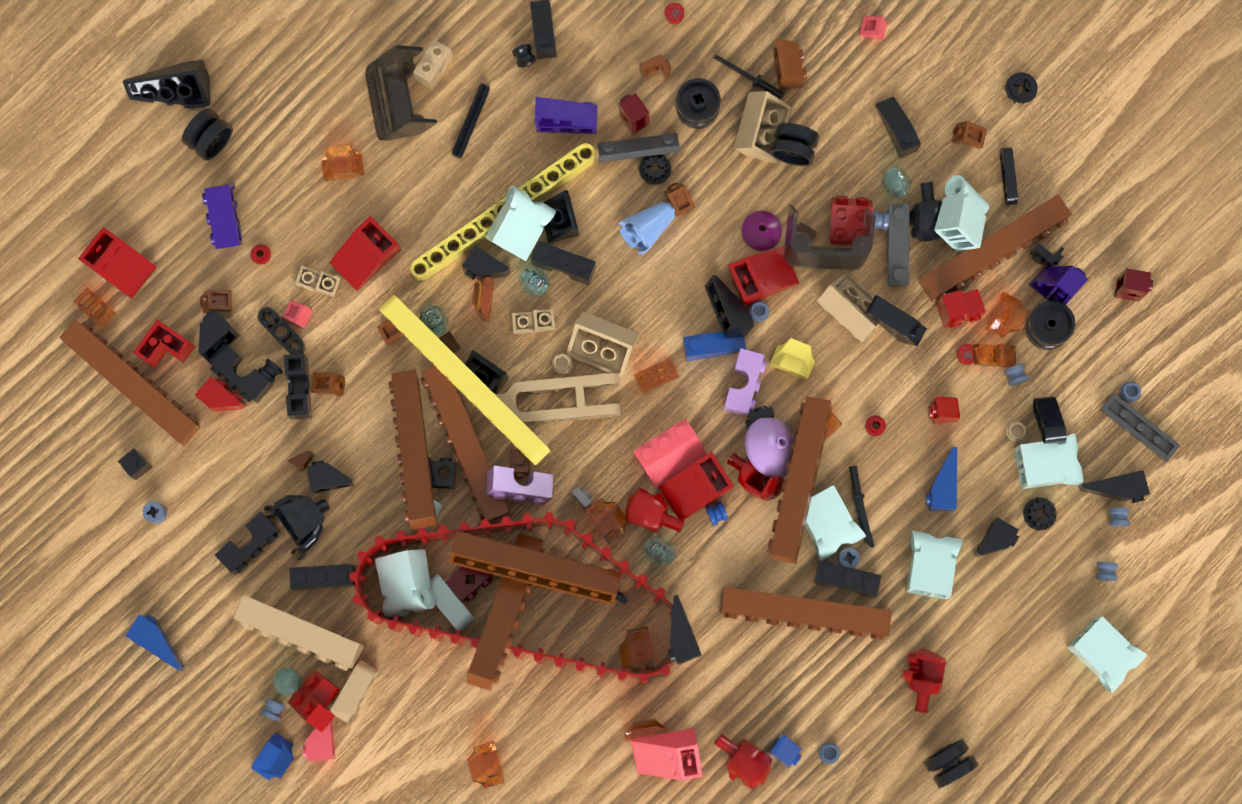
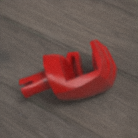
(754, 481)
(650, 512)
(924, 676)
(745, 761)

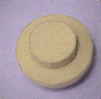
(562, 363)
(1016, 431)

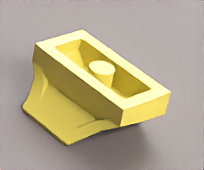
(794, 358)

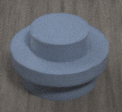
(759, 311)
(1130, 391)
(829, 753)

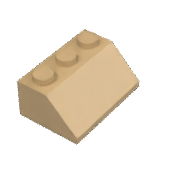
(759, 124)
(848, 303)
(602, 344)

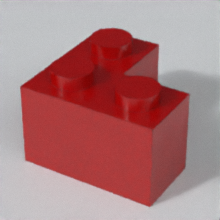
(960, 307)
(161, 340)
(312, 700)

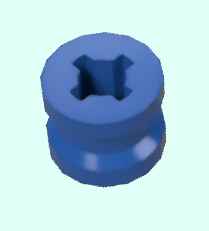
(716, 513)

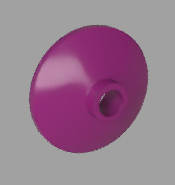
(761, 240)

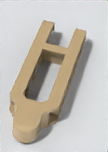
(577, 413)

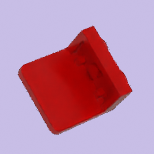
(847, 218)

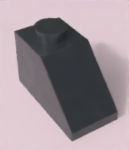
(482, 265)
(326, 477)
(997, 538)

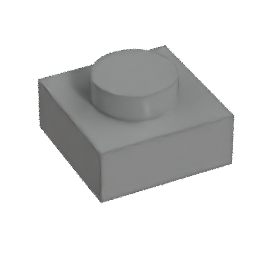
(582, 497)

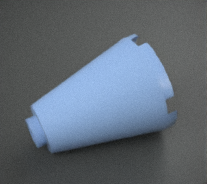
(646, 226)

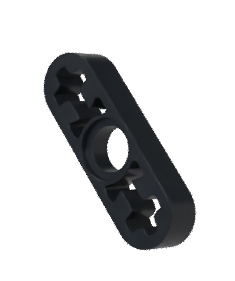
(1008, 176)
(272, 331)

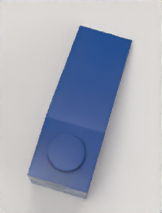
(711, 345)
(943, 491)
(153, 638)
(785, 751)

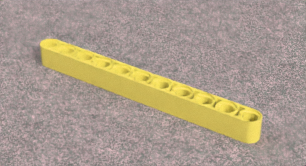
(476, 224)
(464, 379)

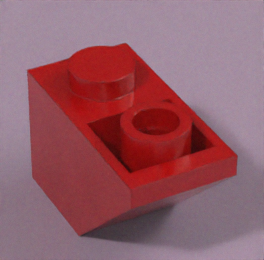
(217, 398)
(944, 410)

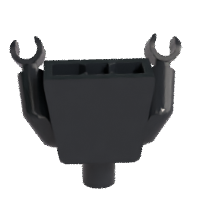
(301, 519)

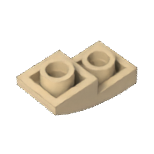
(317, 281)
(532, 321)

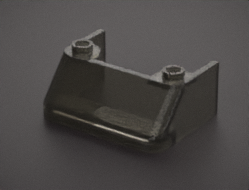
(390, 94)
(800, 253)

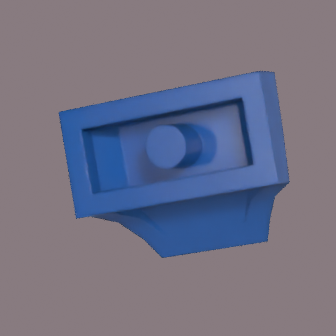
(274, 757)

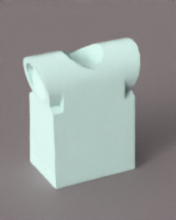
(961, 215)
(519, 223)
(1049, 463)
(831, 523)
(932, 565)
(405, 583)
(1106, 652)

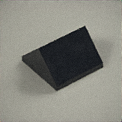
(563, 223)
(487, 372)

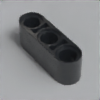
(1049, 420)

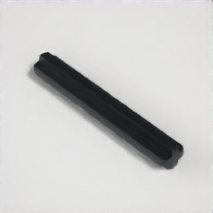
(470, 121)

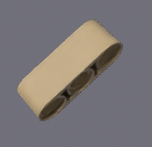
(354, 691)

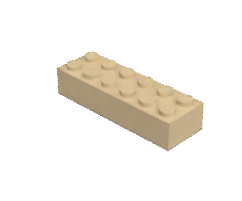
(296, 631)

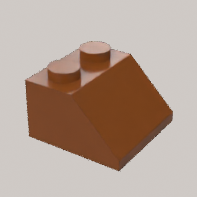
(789, 65)

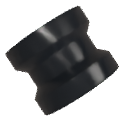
(524, 55)
(270, 370)

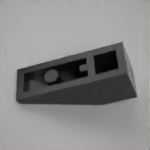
(543, 29)
(898, 127)
(730, 311)
(896, 322)
(1123, 487)
(682, 639)

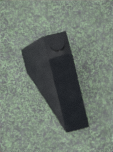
(178, 84)

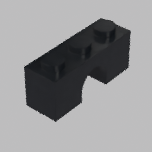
(573, 265)
(226, 362)
(298, 397)
(262, 532)
(321, 576)
(847, 578)

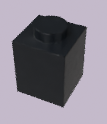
(134, 464)

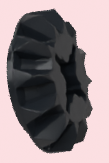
(1030, 86)
(661, 175)
(1031, 517)

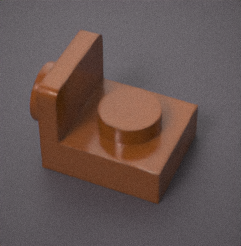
(652, 66)
(969, 134)
(679, 198)
(216, 300)
(389, 332)
(328, 384)
(520, 463)

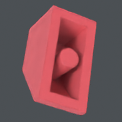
(320, 745)

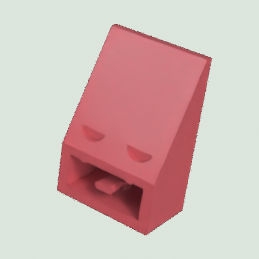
(668, 755)

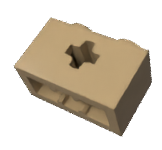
(433, 64)

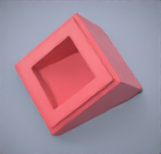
(873, 27)
(297, 314)

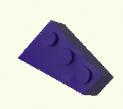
(565, 116)
(222, 216)
(1059, 282)

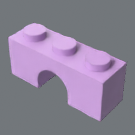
(750, 365)
(503, 485)

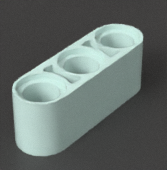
(450, 604)

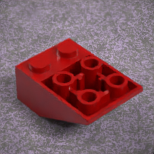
(364, 253)
(117, 262)
(761, 275)
(696, 486)

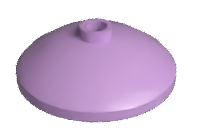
(769, 446)

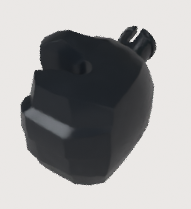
(925, 215)

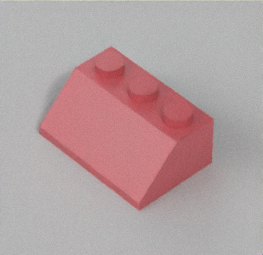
(669, 453)

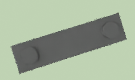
(638, 147)
(898, 245)
(1140, 427)

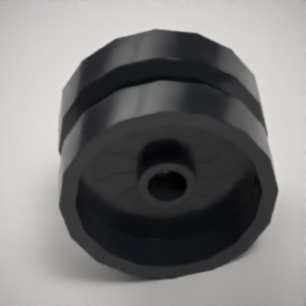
(702, 114)
(207, 134)
(794, 144)
(1060, 329)
(951, 764)

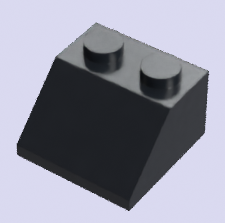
(213, 333)

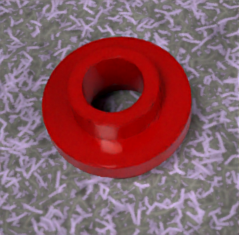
(260, 260)
(875, 432)

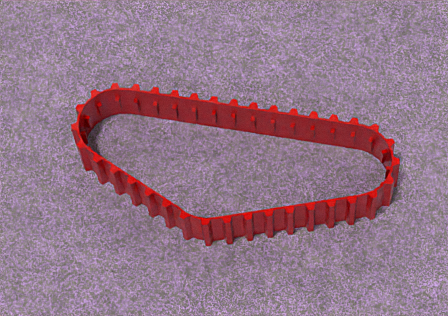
(423, 536)

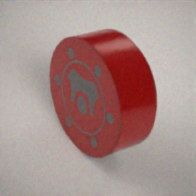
(674, 13)
(965, 354)

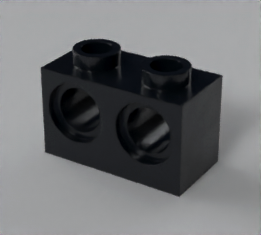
(436, 467)

